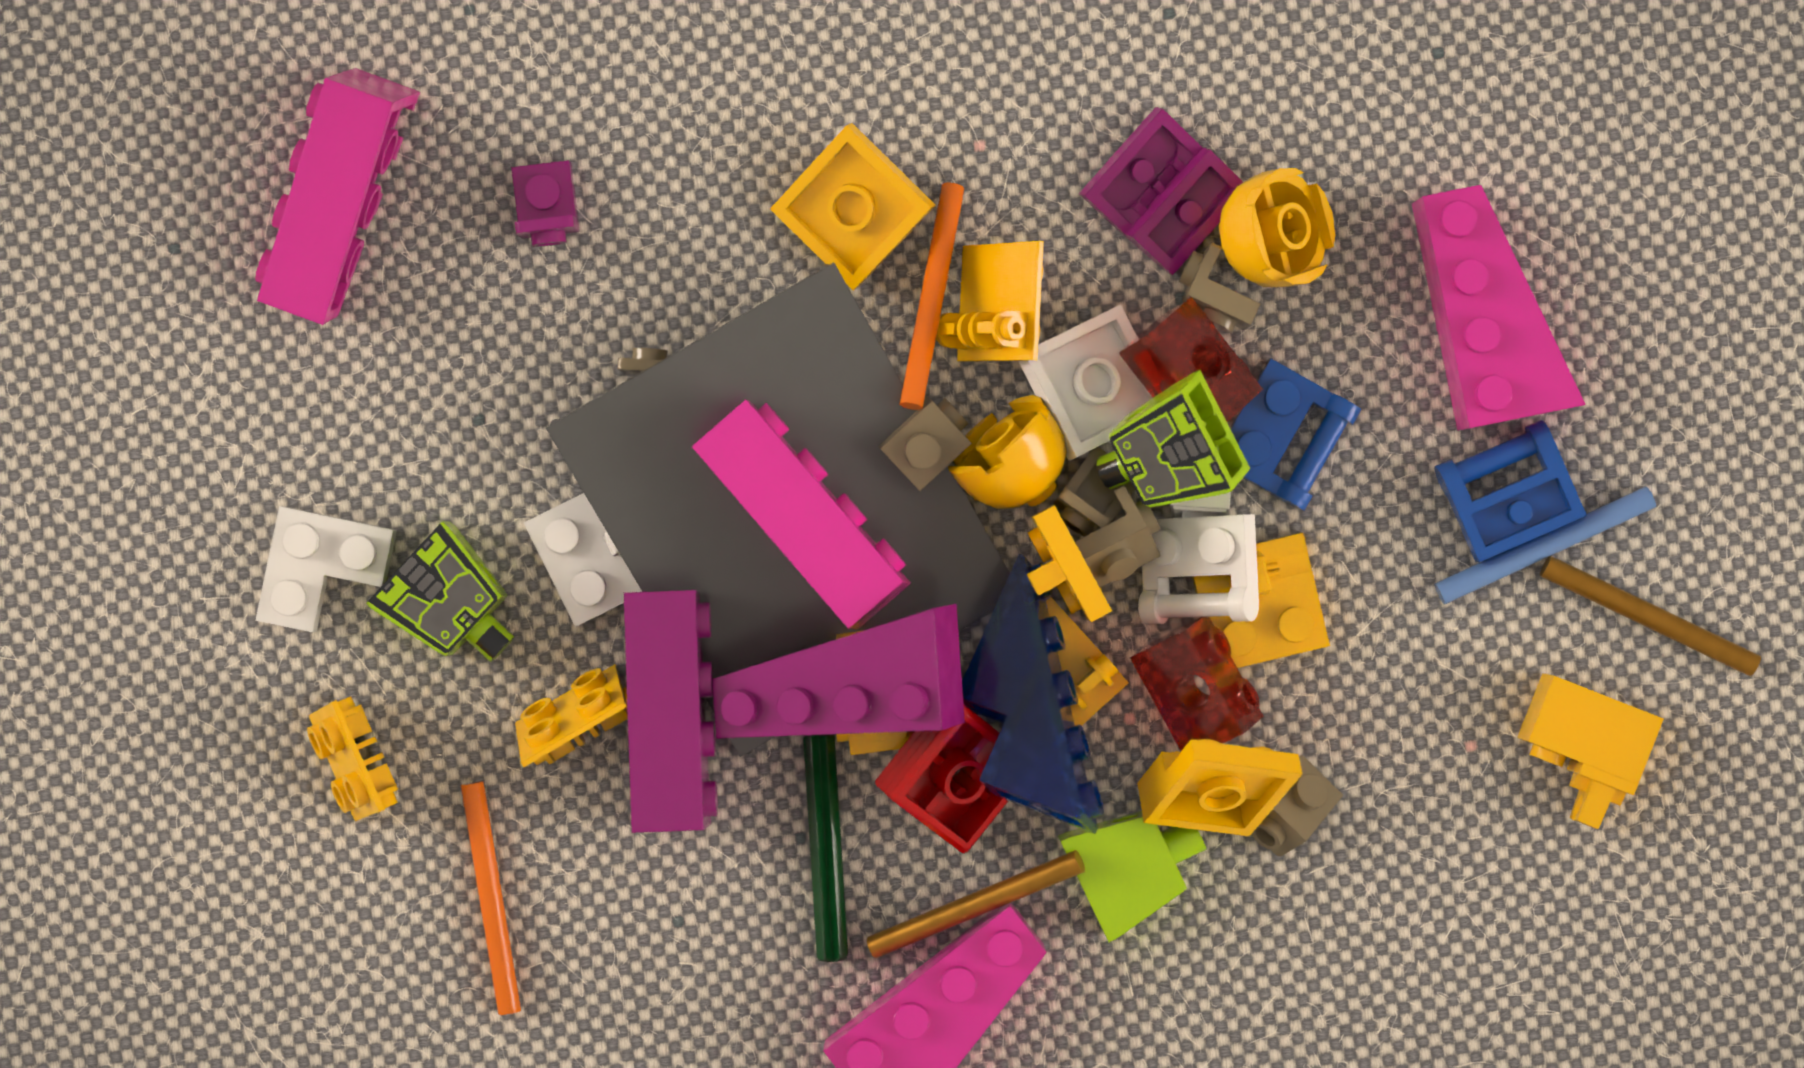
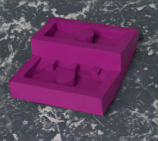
(1162, 190)

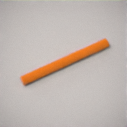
(932, 296)
(491, 898)

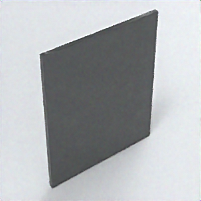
(684, 529)

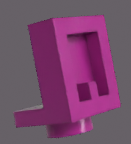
(545, 202)

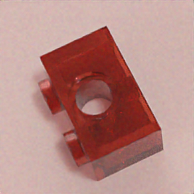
(1186, 343)
(1168, 674)

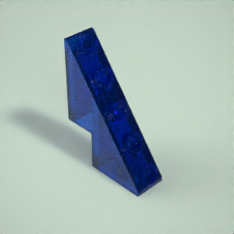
(1021, 684)

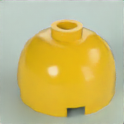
(1277, 229)
(1013, 458)

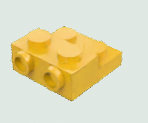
(1216, 786)

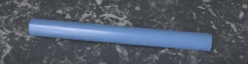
(1545, 545)

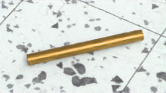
(1650, 616)
(976, 904)

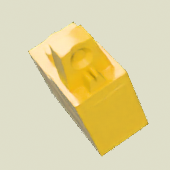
(1599, 735)

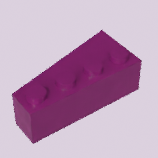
(867, 682)
(668, 712)

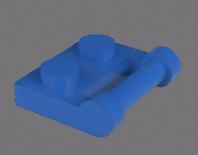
(1272, 420)
(1518, 509)

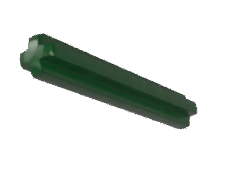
(825, 847)

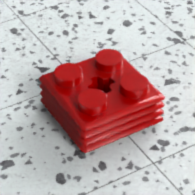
(924, 783)

